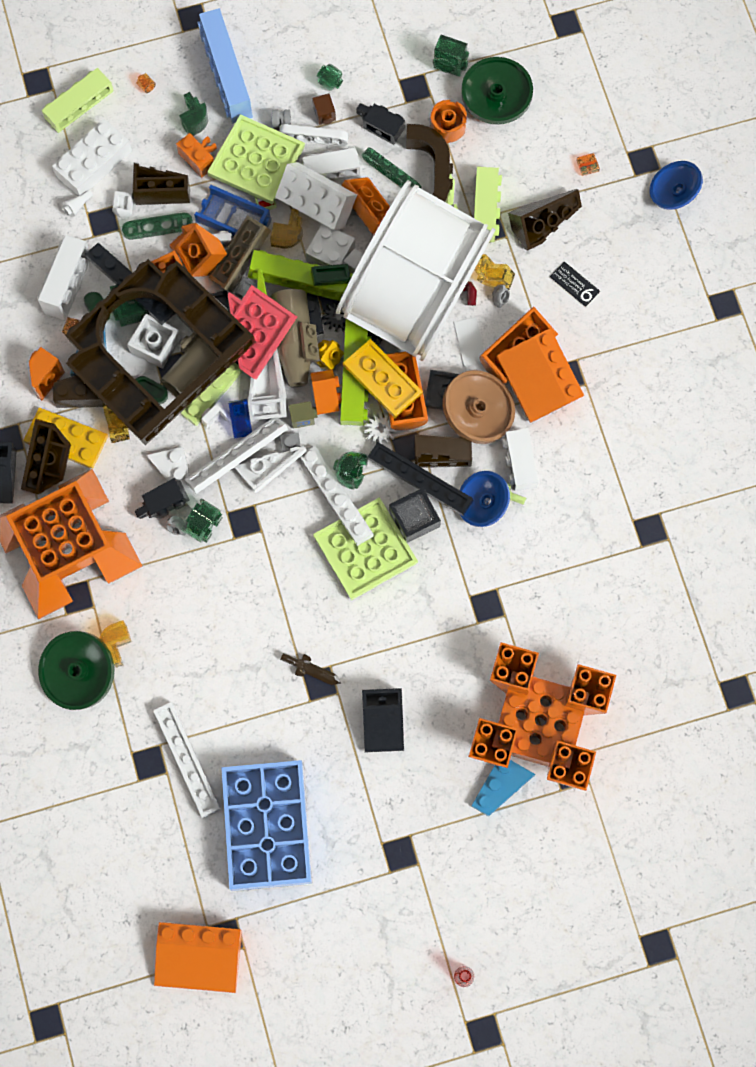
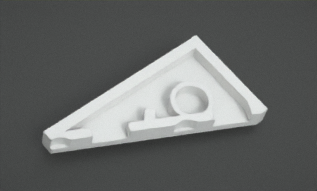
(174, 465)
(263, 470)

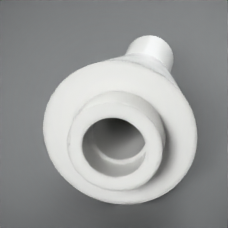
(73, 205)

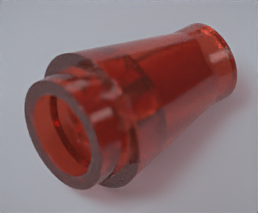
(457, 976)

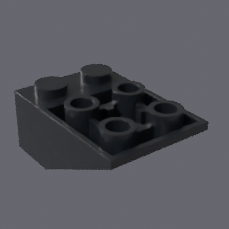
(7, 471)
(383, 720)

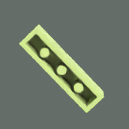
(77, 100)
(487, 197)

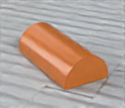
(369, 202)
(524, 329)
(415, 414)

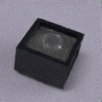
(414, 515)

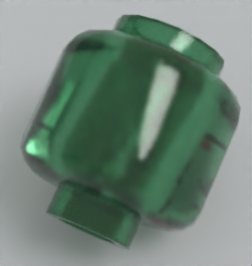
(329, 77)

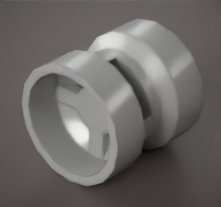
(281, 117)

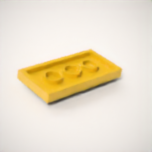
(382, 378)
(84, 440)

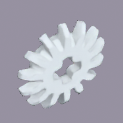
(387, 432)

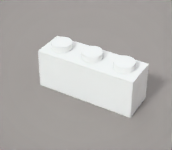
(334, 163)
(520, 459)

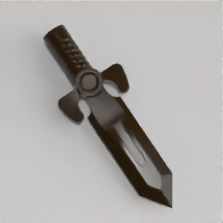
(311, 669)

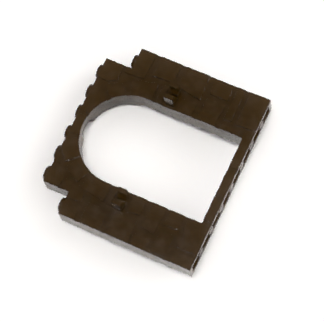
(193, 306)

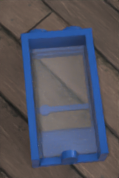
(227, 211)

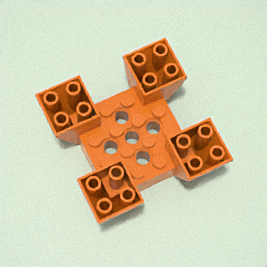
(89, 543)
(510, 737)

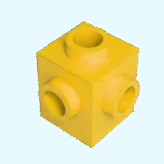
(329, 354)

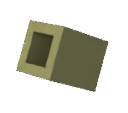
(302, 414)

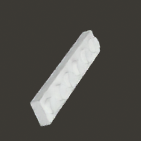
(236, 454)
(336, 496)
(186, 760)

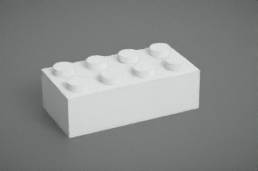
(92, 158)
(316, 196)
(64, 278)

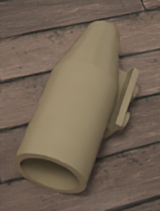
(300, 342)
(189, 366)

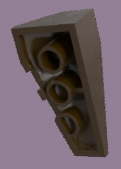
(538, 219)

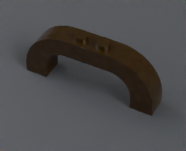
(428, 140)

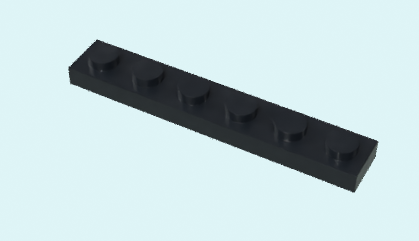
(117, 272)
(420, 478)

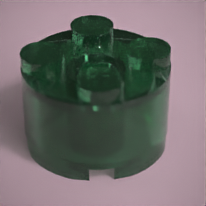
(202, 520)

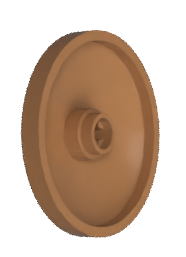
(478, 407)

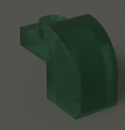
(196, 117)

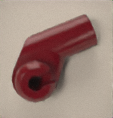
(472, 293)

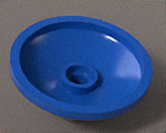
(676, 185)
(482, 488)

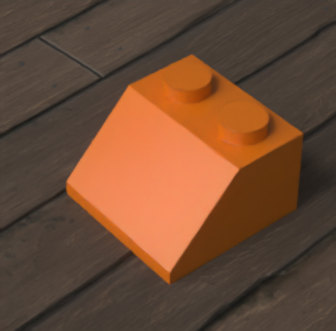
(200, 251)
(44, 371)

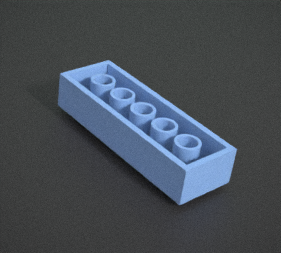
(224, 65)

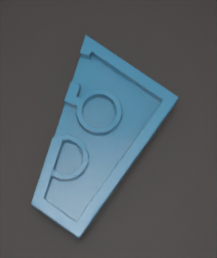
(500, 787)

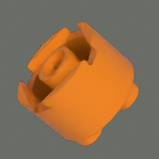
(449, 120)

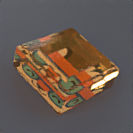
(588, 164)

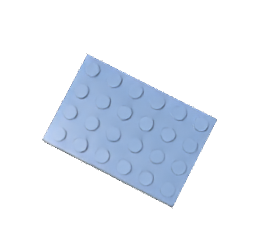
(266, 825)

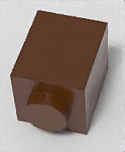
(324, 109)

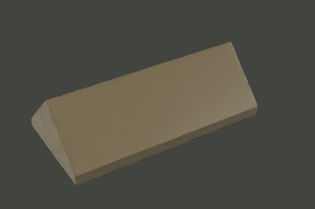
(239, 253)

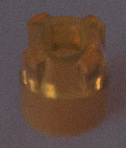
(145, 83)
(69, 323)

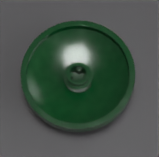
(497, 90)
(76, 670)

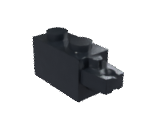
(381, 122)
(163, 499)

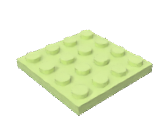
(255, 158)
(374, 560)

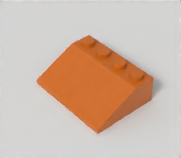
(540, 375)
(197, 957)

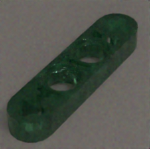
(387, 168)
(157, 223)

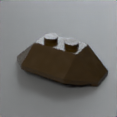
(45, 458)

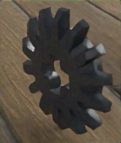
(333, 320)

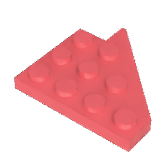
(265, 321)

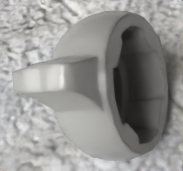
(500, 295)
(175, 525)

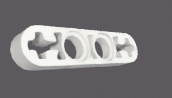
(316, 135)

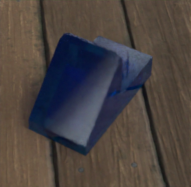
(240, 418)

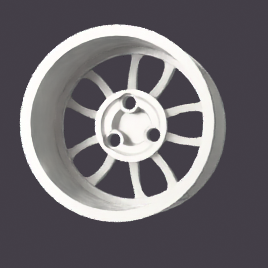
(414, 270)

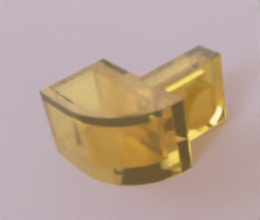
(288, 235)
(493, 274)
(117, 430)
(114, 637)

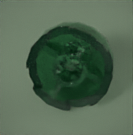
(350, 468)

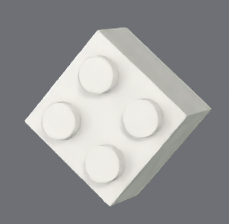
(329, 247)
(154, 341)

